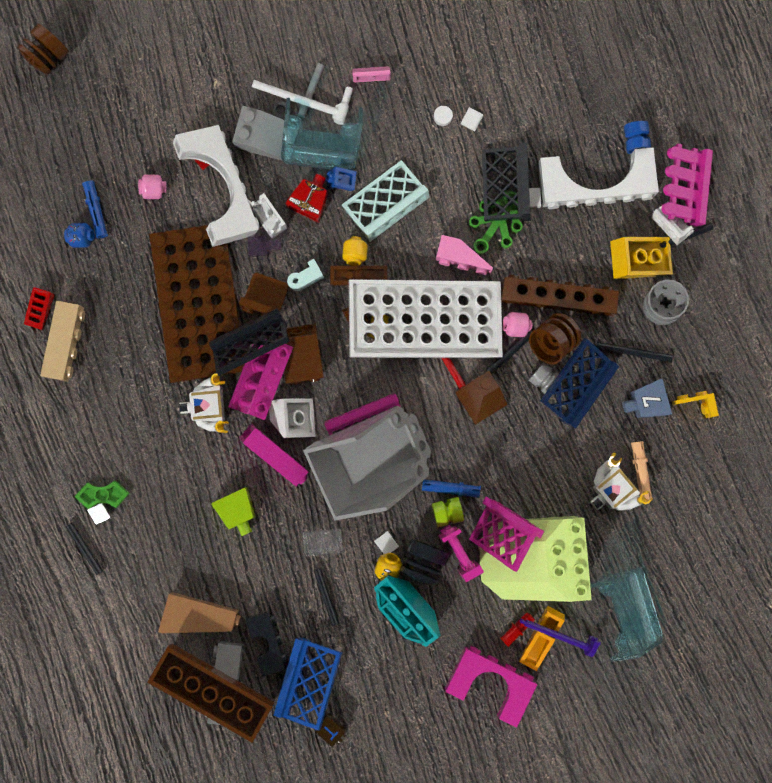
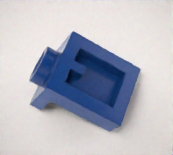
(341, 179)

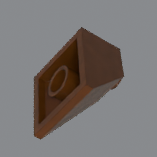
(481, 397)

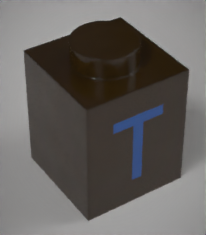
(331, 730)

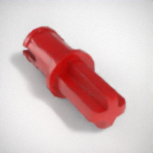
(516, 630)

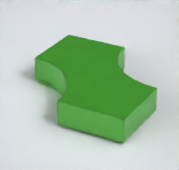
(111, 494)

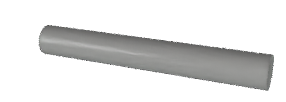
(311, 88)

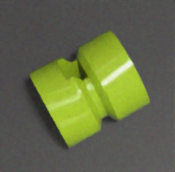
(448, 512)

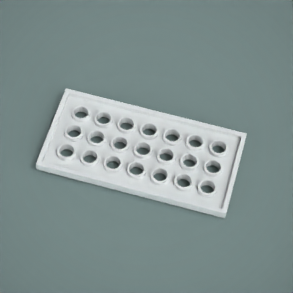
(417, 348)

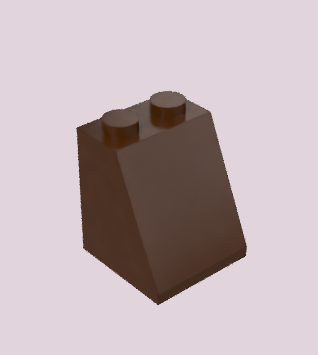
(305, 357)

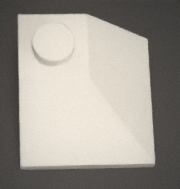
(293, 417)

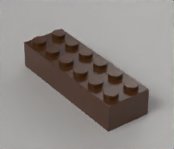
(211, 692)

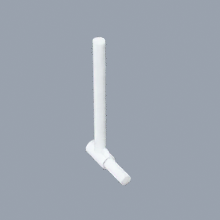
(339, 111)

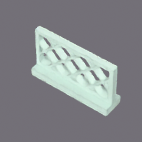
(397, 211)

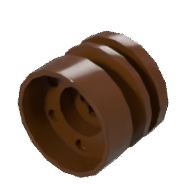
(42, 49)
(555, 338)

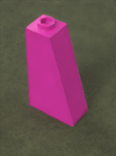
(274, 455)

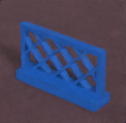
(294, 674)

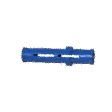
(92, 201)
(451, 488)

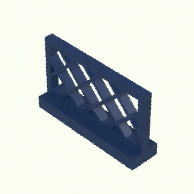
(587, 391)

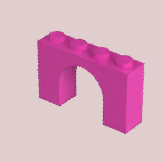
(519, 686)

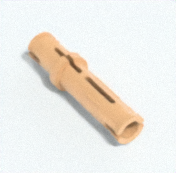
(641, 468)

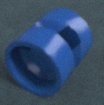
(637, 134)

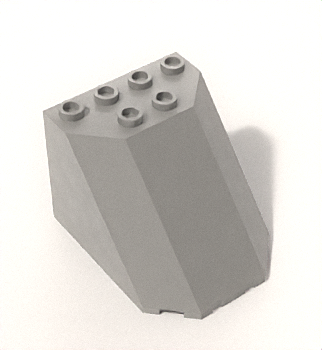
(370, 463)

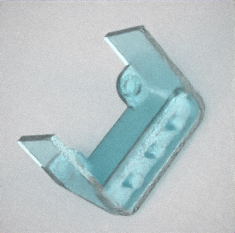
(320, 148)
(634, 613)

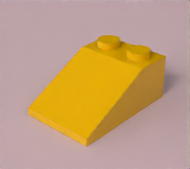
(640, 257)

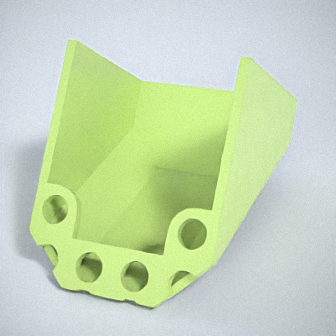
(552, 568)

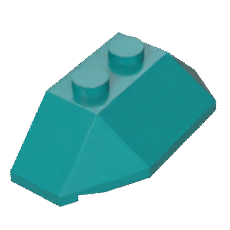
(407, 610)

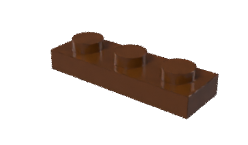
(342, 274)

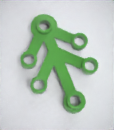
(495, 224)

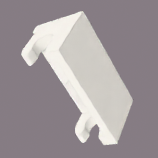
(268, 216)
(674, 228)

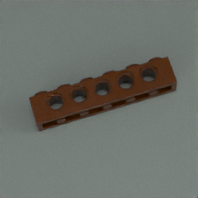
(608, 296)

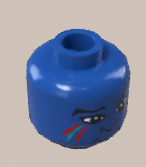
(79, 235)

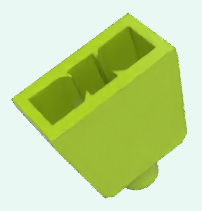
(236, 510)

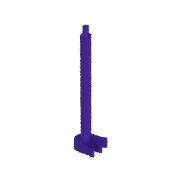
(589, 647)

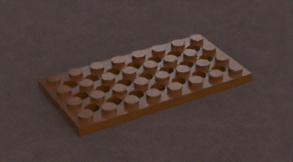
(167, 298)

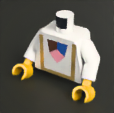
(207, 405)
(615, 488)

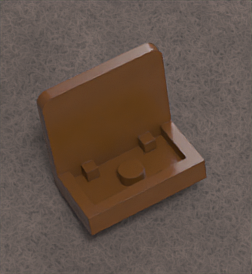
(263, 295)

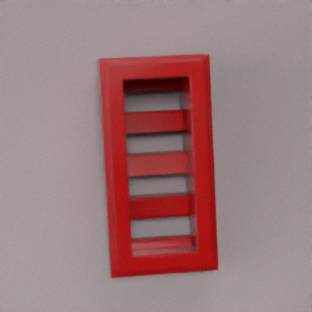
(49, 297)

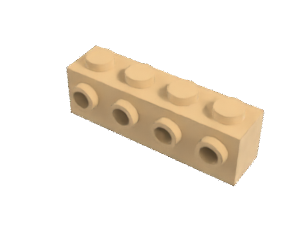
(62, 341)

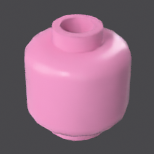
(151, 186)
(517, 324)

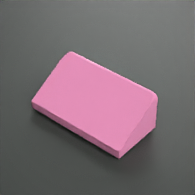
(371, 74)

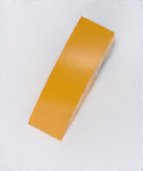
(540, 643)

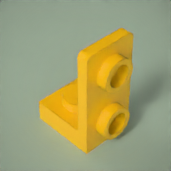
(708, 404)

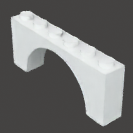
(210, 147)
(560, 190)

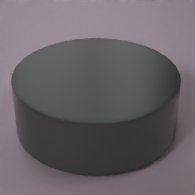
(279, 109)

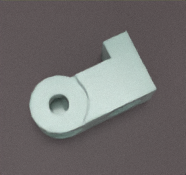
(305, 278)

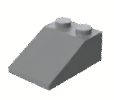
(259, 133)

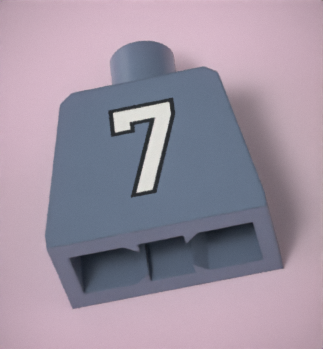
(649, 401)

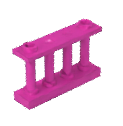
(260, 381)
(468, 568)

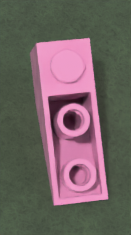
(457, 253)

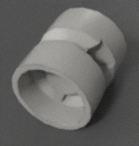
(543, 377)

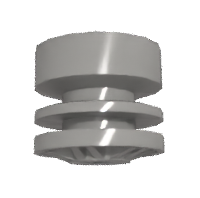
(671, 293)

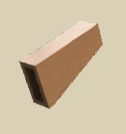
(194, 615)

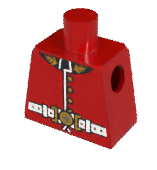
(309, 198)

